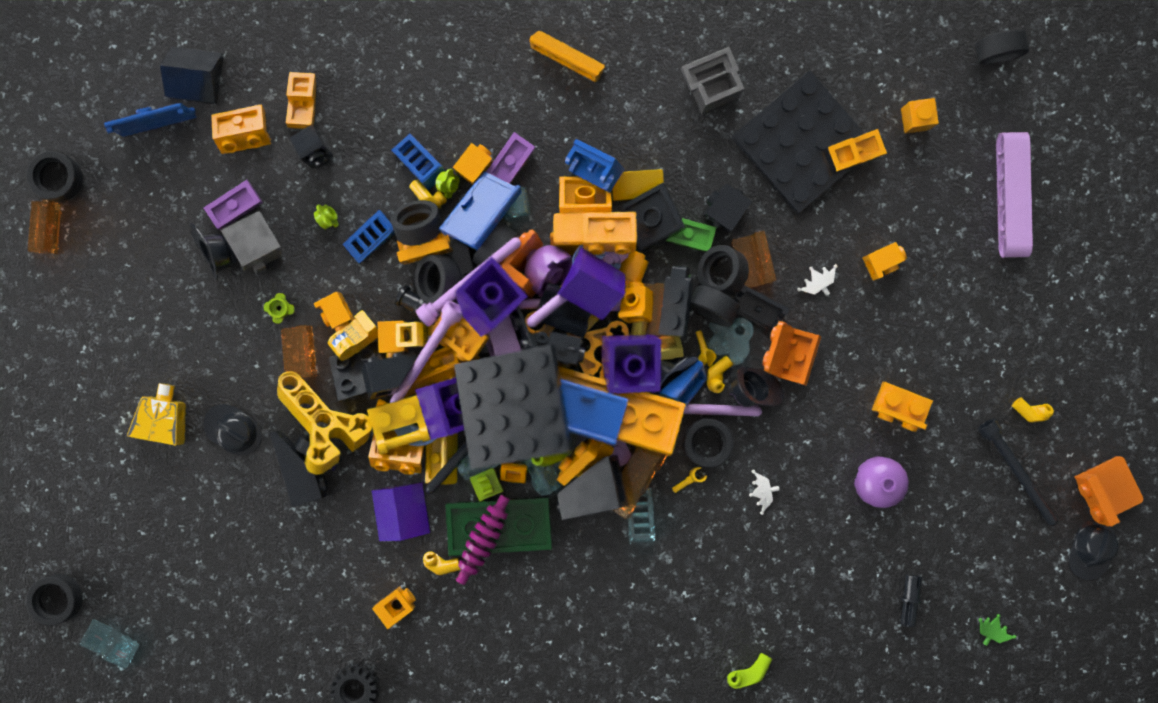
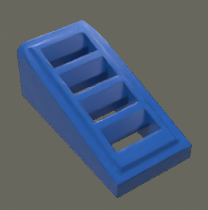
(429, 172)
(363, 230)
(686, 384)

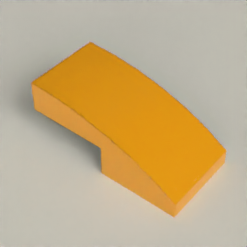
(302, 98)
(857, 150)

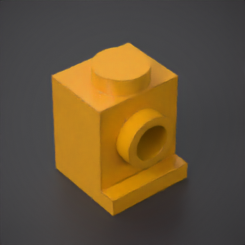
(884, 260)
(641, 308)
(335, 311)
(388, 612)

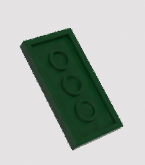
(523, 530)

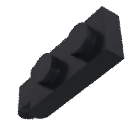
(676, 303)

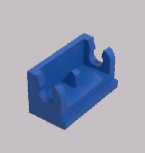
(594, 166)

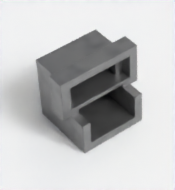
(713, 80)
(253, 242)

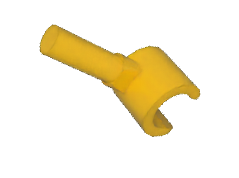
(707, 355)
(690, 479)

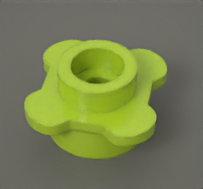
(447, 183)
(325, 216)
(286, 308)

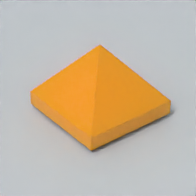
(513, 472)

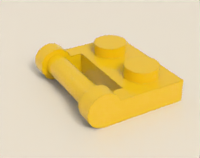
(394, 416)

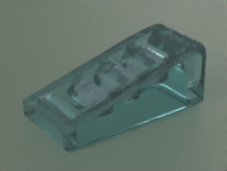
(646, 537)

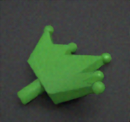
(993, 631)

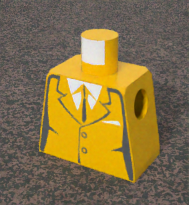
(159, 418)

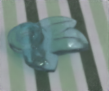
(729, 342)

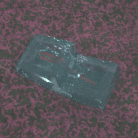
(110, 643)

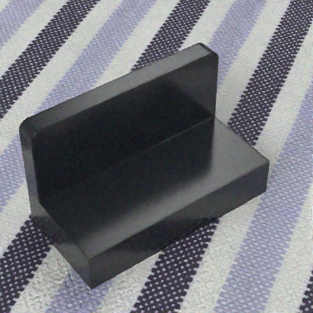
(567, 316)

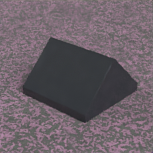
(191, 74)

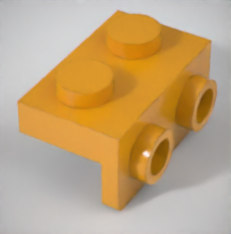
(584, 457)

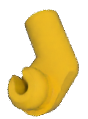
(439, 565)

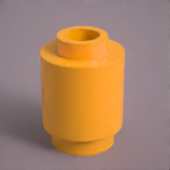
(634, 267)

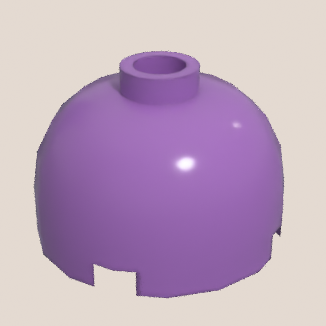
(547, 266)
(881, 482)

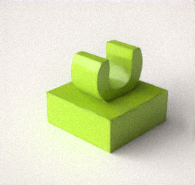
(486, 484)

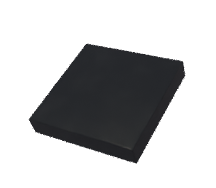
(655, 217)

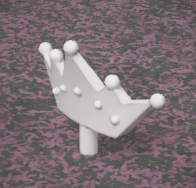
(819, 281)
(763, 491)

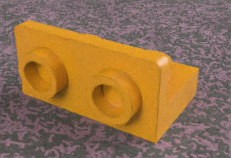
(240, 129)
(609, 232)
(437, 246)
(462, 339)
(903, 406)
(404, 458)

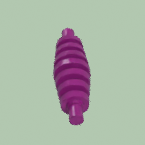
(482, 539)

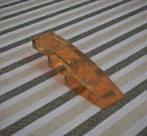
(638, 476)

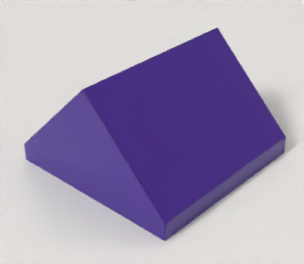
(593, 285)
(401, 512)

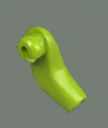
(550, 459)
(750, 676)

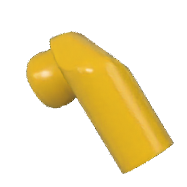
(423, 194)
(715, 374)
(1033, 413)

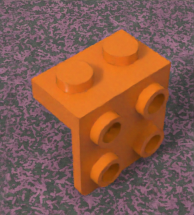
(516, 261)
(791, 353)
(1109, 490)

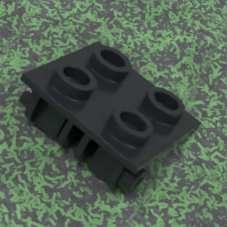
(526, 340)
(348, 373)

